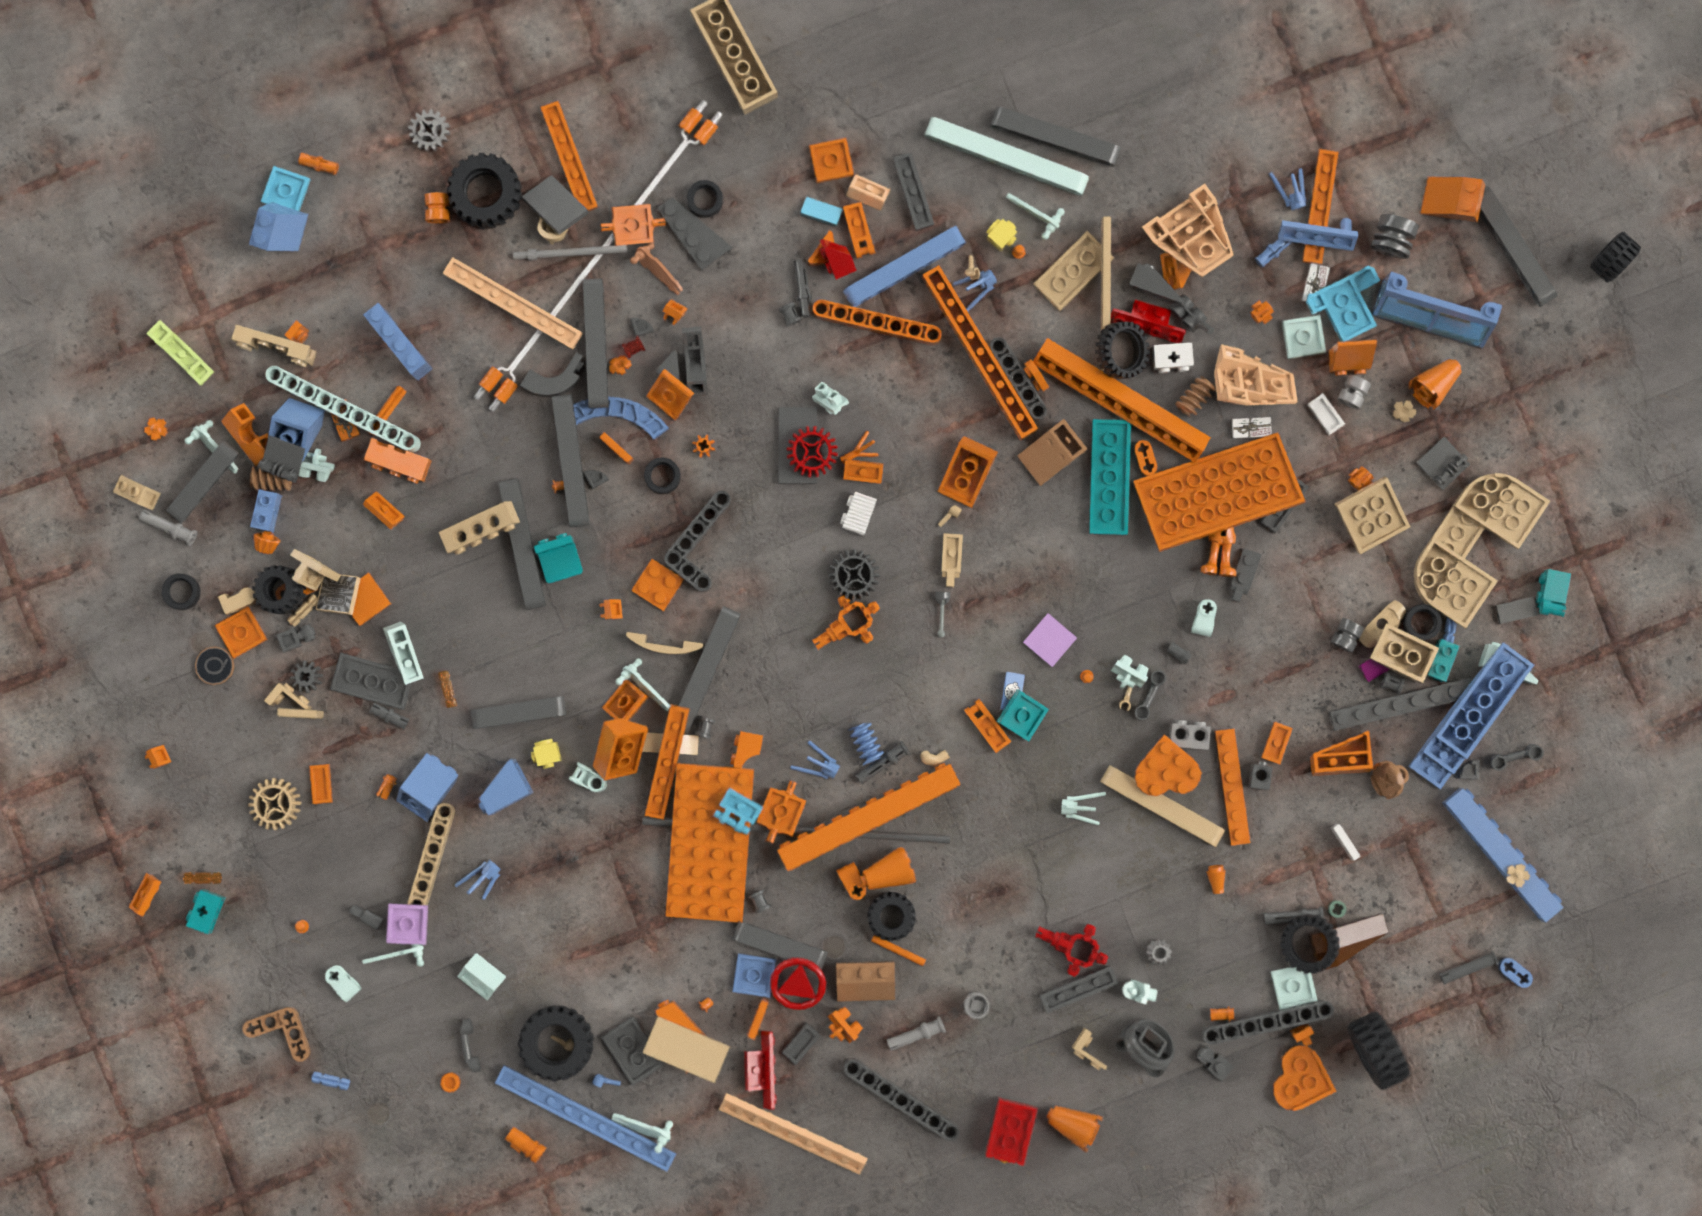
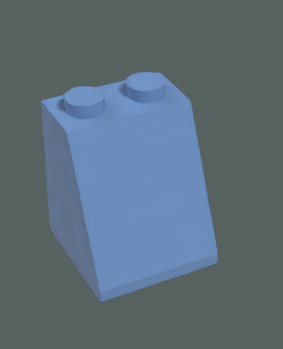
(278, 228)
(297, 423)
(426, 787)
(505, 789)

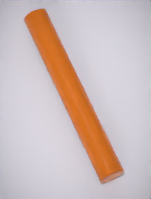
(898, 950)

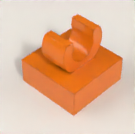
(675, 310)
(612, 609)
(158, 757)
(1302, 1034)

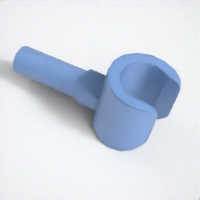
(600, 1079)

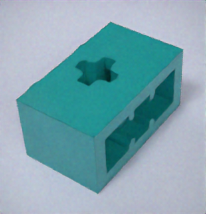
(1443, 660)
(213, 904)

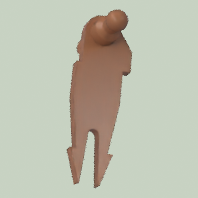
(656, 267)

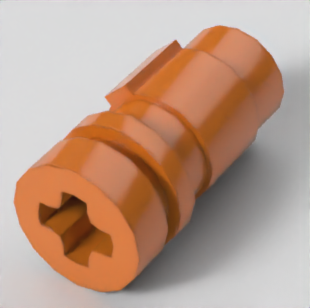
(524, 1143)

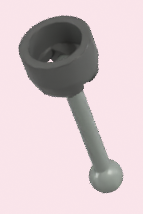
(942, 599)

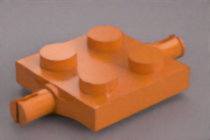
(632, 224)
(781, 812)

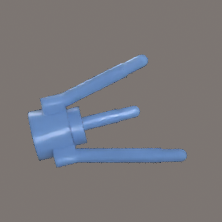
(1297, 199)
(986, 281)
(828, 768)
(489, 870)

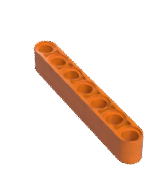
(867, 325)

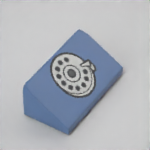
(1012, 682)

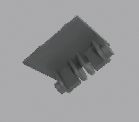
(282, 459)
(1443, 463)

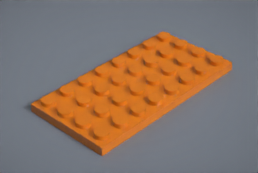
(1218, 492)
(706, 855)

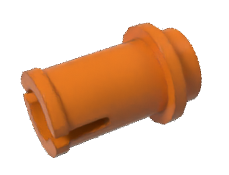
(386, 786)
(1222, 1014)

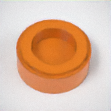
(450, 1082)

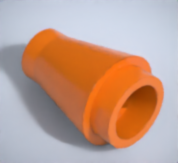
(1217, 878)

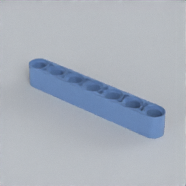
(904, 266)

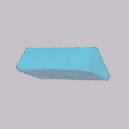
(821, 211)

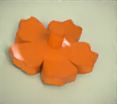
(619, 365)
(157, 428)

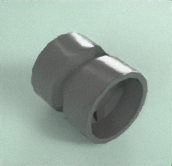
(1347, 635)

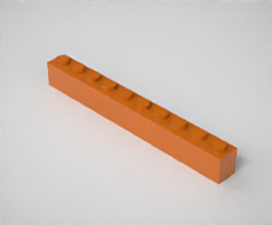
(979, 352)
(1121, 400)
(869, 817)

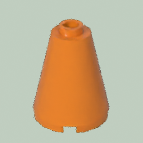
(1435, 383)
(889, 871)
(1075, 1125)

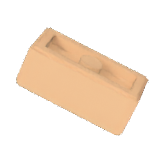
(868, 192)

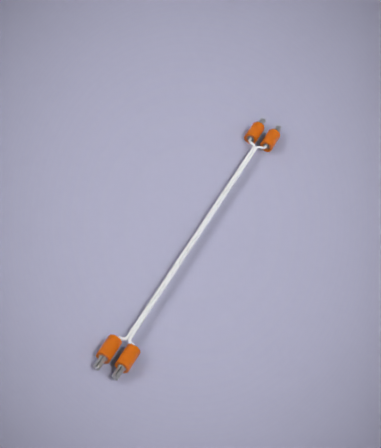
(702, 137)

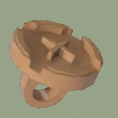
(1389, 779)

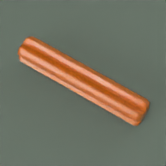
(389, 406)

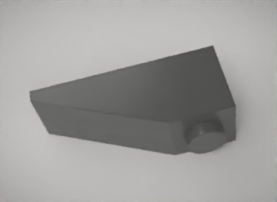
(1150, 282)

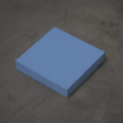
(753, 975)

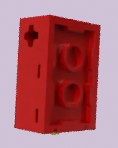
(1011, 1131)

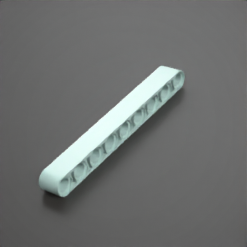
(1006, 156)
(334, 408)

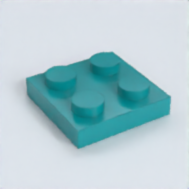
(1023, 715)

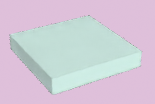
(1303, 337)
(1293, 987)

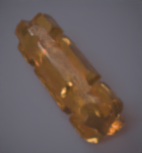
(447, 689)
(202, 878)

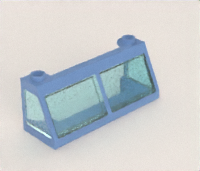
(1434, 315)

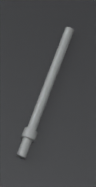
(533, 254)

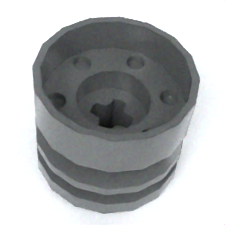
(1395, 235)

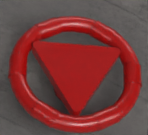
(798, 984)

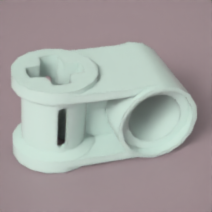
(1204, 622)
(586, 778)
(344, 986)

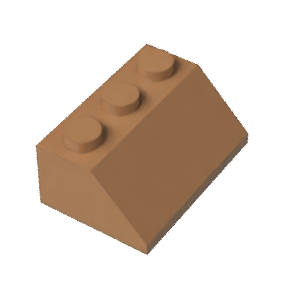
(865, 981)

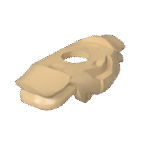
(1392, 614)

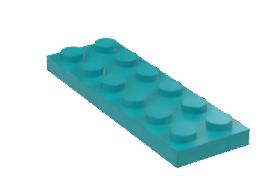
(1110, 477)

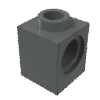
(1254, 782)

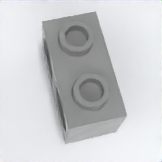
(1189, 740)

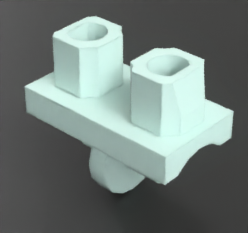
(829, 398)
(316, 462)
(1128, 675)
(1139, 991)

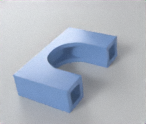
(397, 341)

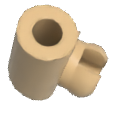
(934, 760)

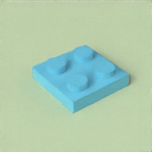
(286, 188)

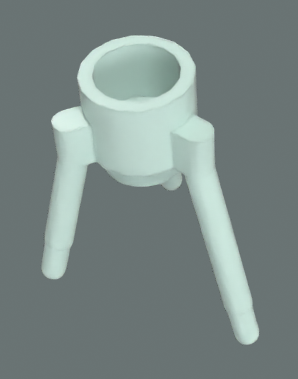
(1070, 807)

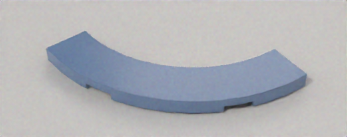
(623, 409)

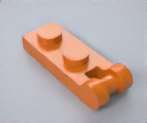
(858, 229)
(988, 726)

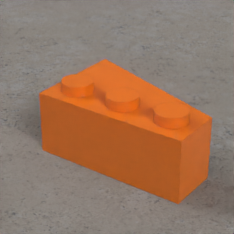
(397, 461)
(1344, 758)

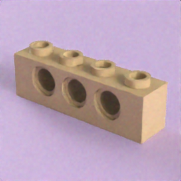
(452, 536)

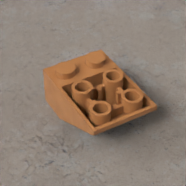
(1052, 452)

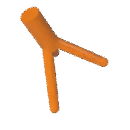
(856, 452)

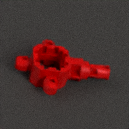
(1064, 943)

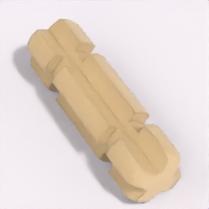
(303, 610)

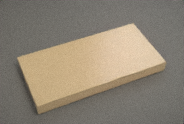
(1071, 271)
(686, 1049)

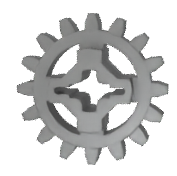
(423, 135)

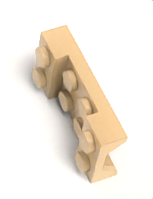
(251, 339)

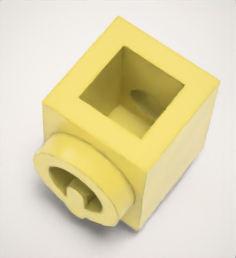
(1002, 234)
(546, 753)

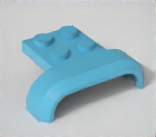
(1345, 303)

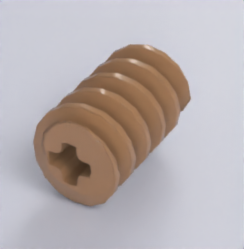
(1195, 396)
(264, 480)

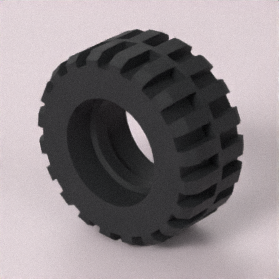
(466, 173)
(1379, 1050)
(551, 1069)

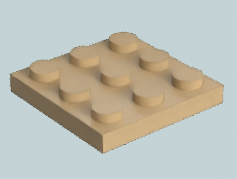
(1372, 515)

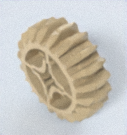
(284, 789)

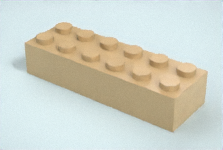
(734, 54)

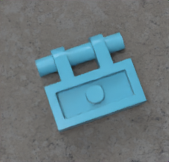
(740, 806)

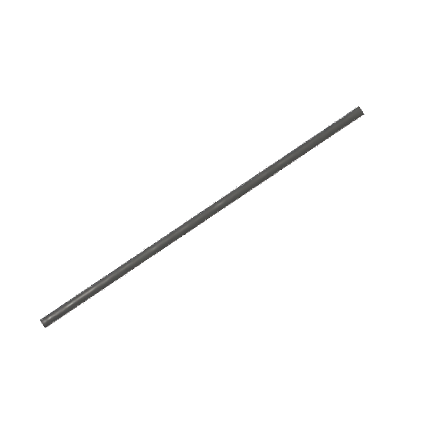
(800, 830)

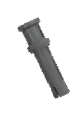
(891, 757)
(1269, 918)

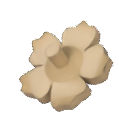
(1404, 411)
(1517, 875)

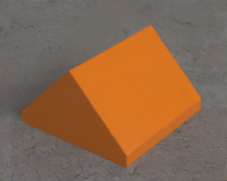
(625, 701)

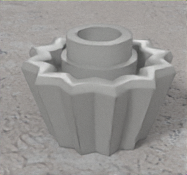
(1158, 952)

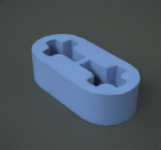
(1513, 975)

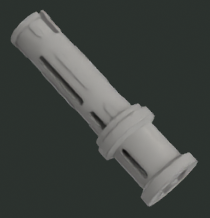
(176, 530)
(925, 1031)

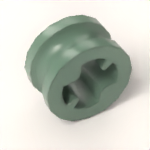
(1342, 911)

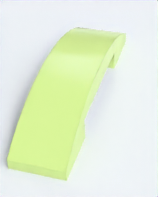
(180, 352)

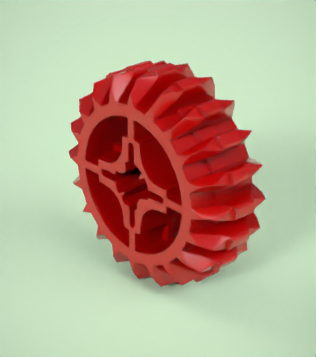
(801, 464)

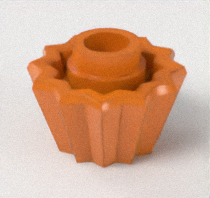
(265, 542)

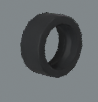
(705, 184)
(662, 461)
(195, 591)
(1436, 621)

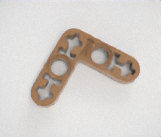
(281, 1022)

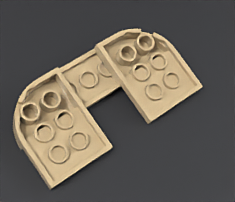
(1443, 573)

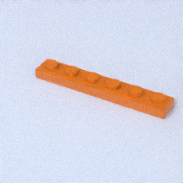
(568, 155)
(1321, 201)
(667, 761)
(1232, 787)

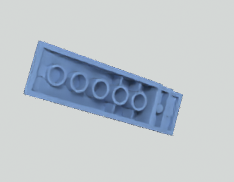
(1471, 716)

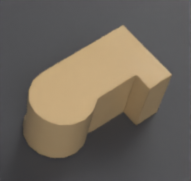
(237, 602)

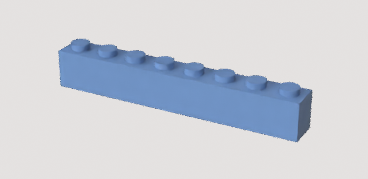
(1501, 853)

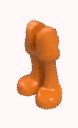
(1226, 542)

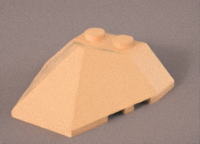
(1193, 233)
(1251, 382)

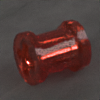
(633, 347)

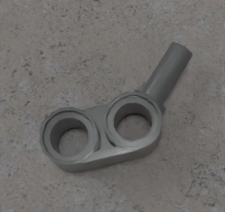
(1191, 317)

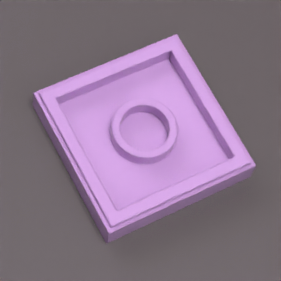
(1049, 640)
(407, 924)

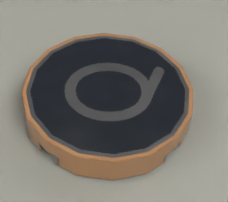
(214, 665)

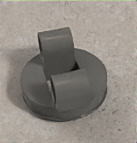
(1130, 1042)

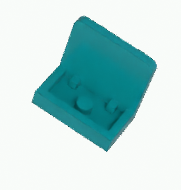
(559, 558)

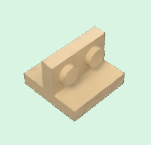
(311, 571)

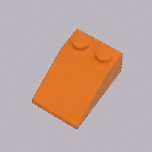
(1453, 198)
(1351, 357)
(967, 471)

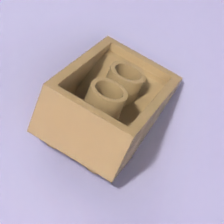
(1404, 653)

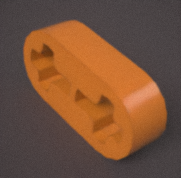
(1149, 456)

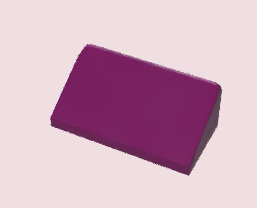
(1372, 669)

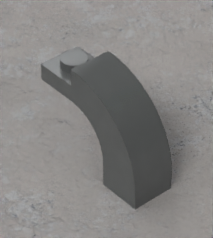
(695, 360)
(557, 385)

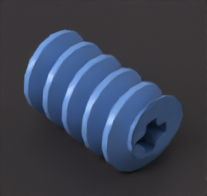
(866, 743)

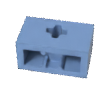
(266, 511)

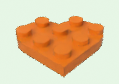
(1167, 768)
(1302, 1079)

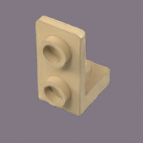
(136, 492)
(277, 696)
(1084, 1040)

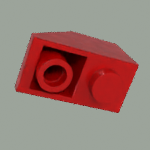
(838, 258)

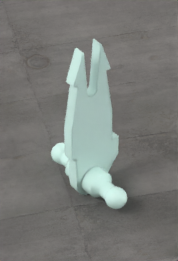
(1052, 223)
(201, 433)
(631, 672)
(416, 949)
(661, 1135)

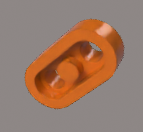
(1032, 371)

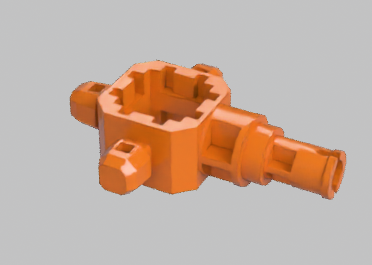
(840, 629)

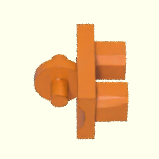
(841, 1028)

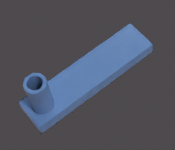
(1319, 235)

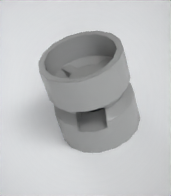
(1354, 391)
(976, 1005)

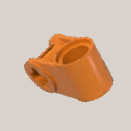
(850, 877)

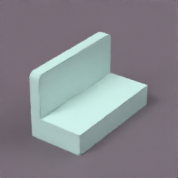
(481, 976)

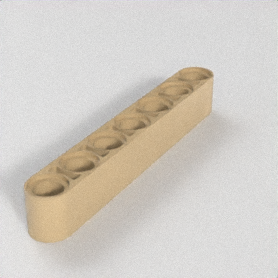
(1163, 807)
(427, 856)

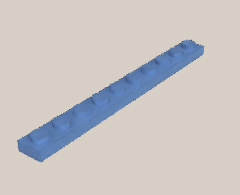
(584, 1117)

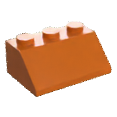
(619, 748)

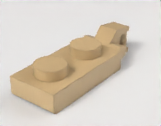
(951, 557)

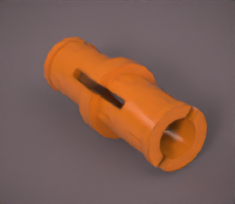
(318, 163)

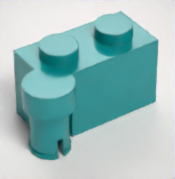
(1553, 592)

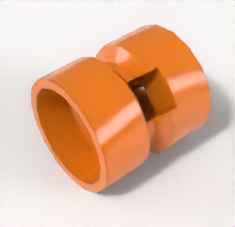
(437, 204)

